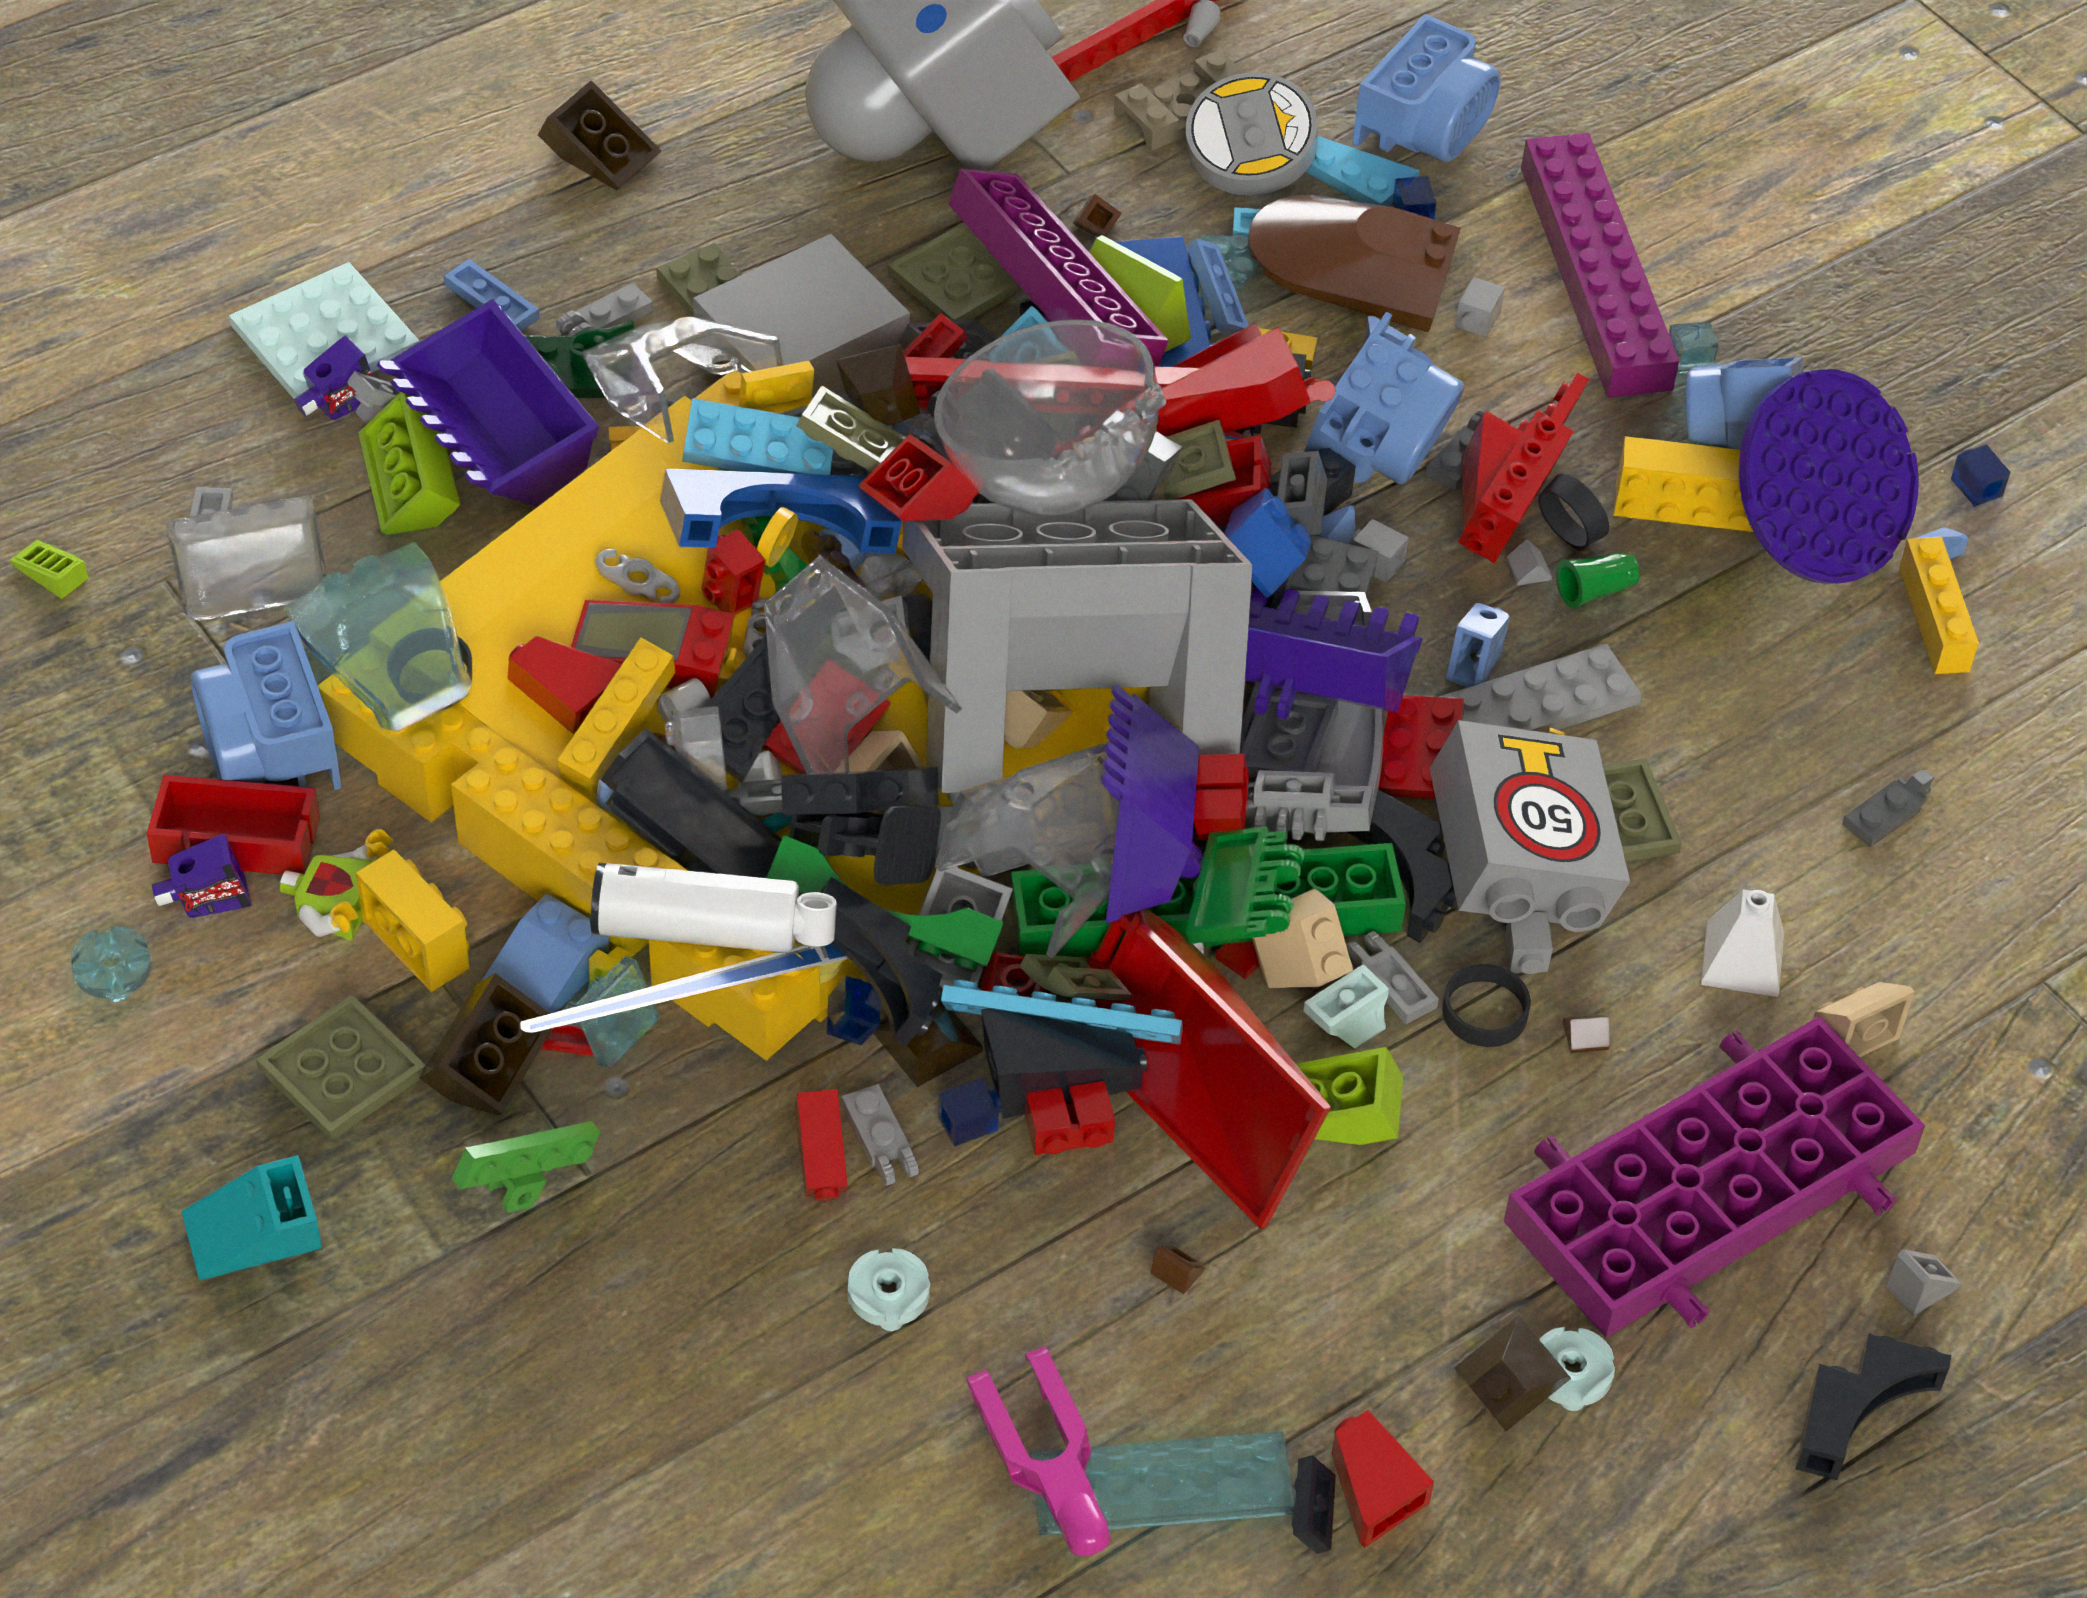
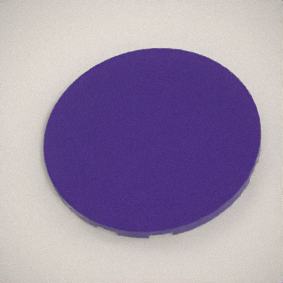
(1828, 476)

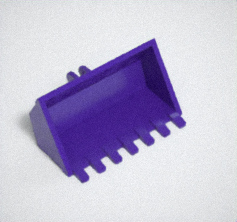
(496, 406)
(1327, 655)
(1155, 782)

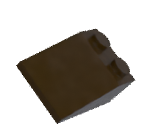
(598, 137)

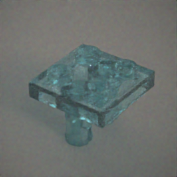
(615, 1033)

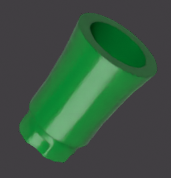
(1595, 577)

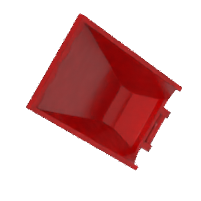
(1229, 1085)

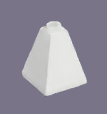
(1745, 945)

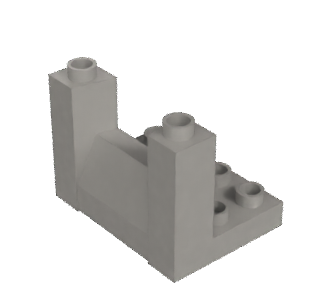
(1080, 604)

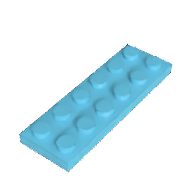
(1158, 1026)

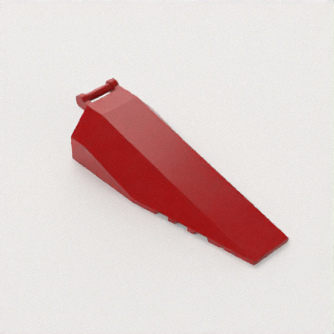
(1240, 383)

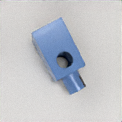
(1479, 631)

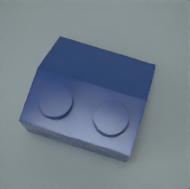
(1268, 540)

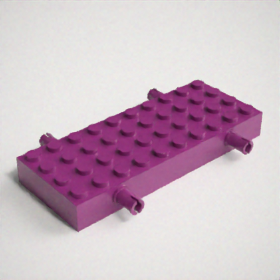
(1712, 1176)

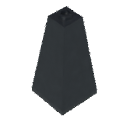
(1048, 1054)

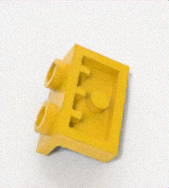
(777, 388)

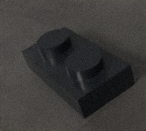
(1314, 1504)

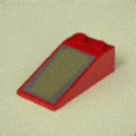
(691, 633)

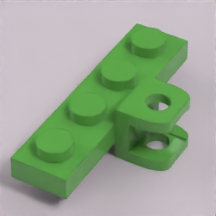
(521, 1159)

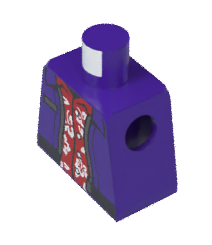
(328, 380)
(205, 879)

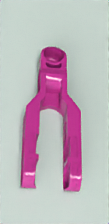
(1058, 1480)

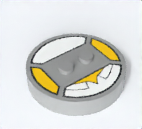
(1252, 133)

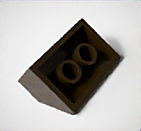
(485, 1048)

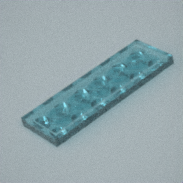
(1184, 1481)

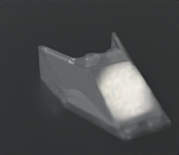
(631, 384)
(835, 660)
(1054, 820)

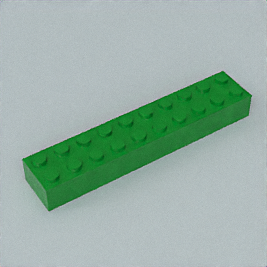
(1356, 879)

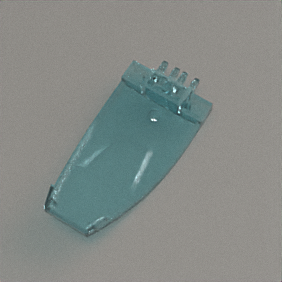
(387, 635)

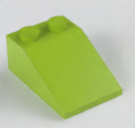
(1362, 1095)

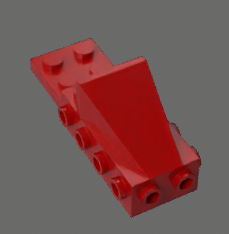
(1508, 468)

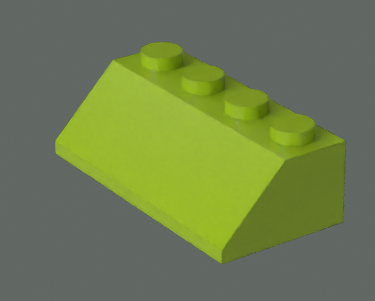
(1149, 286)
(407, 470)

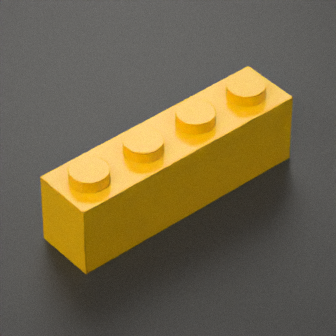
(1938, 605)
(616, 715)

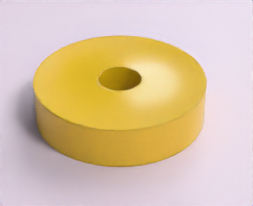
(777, 536)

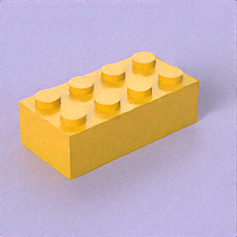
(1680, 484)

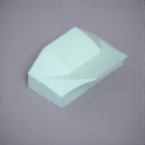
(1351, 1007)

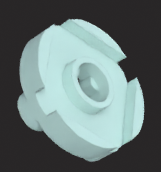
(883, 1308)
(1595, 1369)

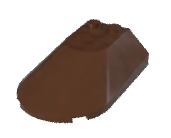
(1356, 255)

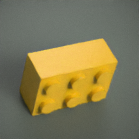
(413, 920)

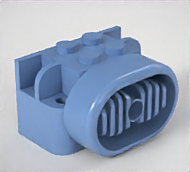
(1428, 92)
(1726, 395)
(1386, 408)
(265, 711)

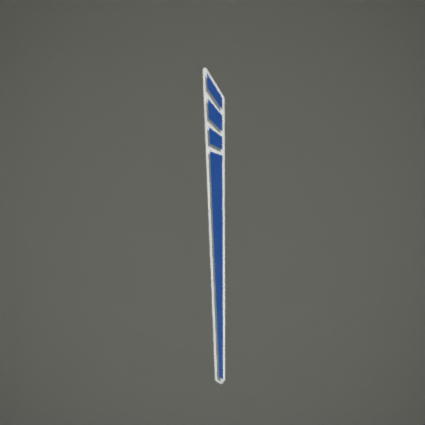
(712, 980)

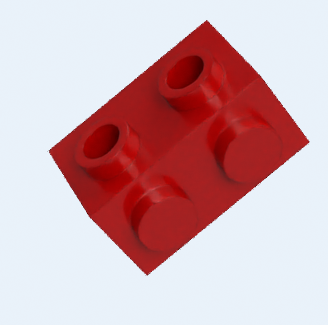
(732, 573)

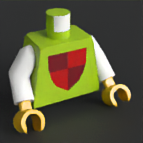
(329, 890)

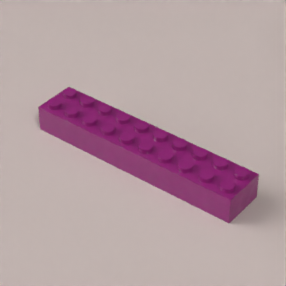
(1046, 255)
(1599, 265)

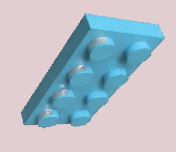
(751, 441)

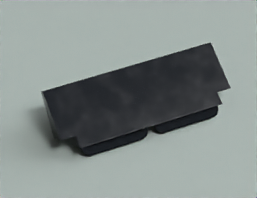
(686, 812)

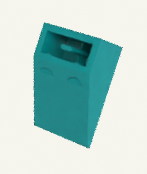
(253, 1220)

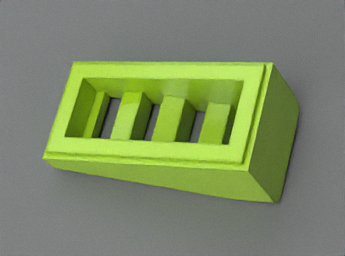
(62, 583)

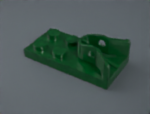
(566, 357)

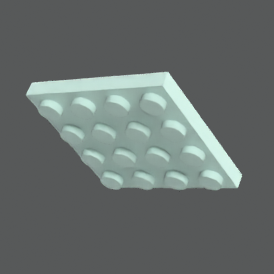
(312, 316)

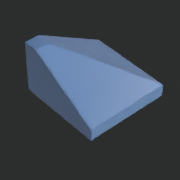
(1339, 525)
(1954, 541)

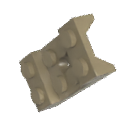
(1162, 108)

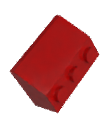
(918, 484)

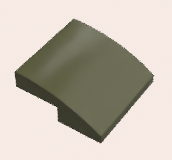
(1073, 977)

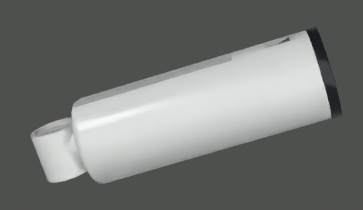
(708, 909)

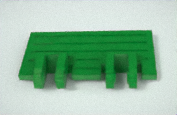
(1239, 885)

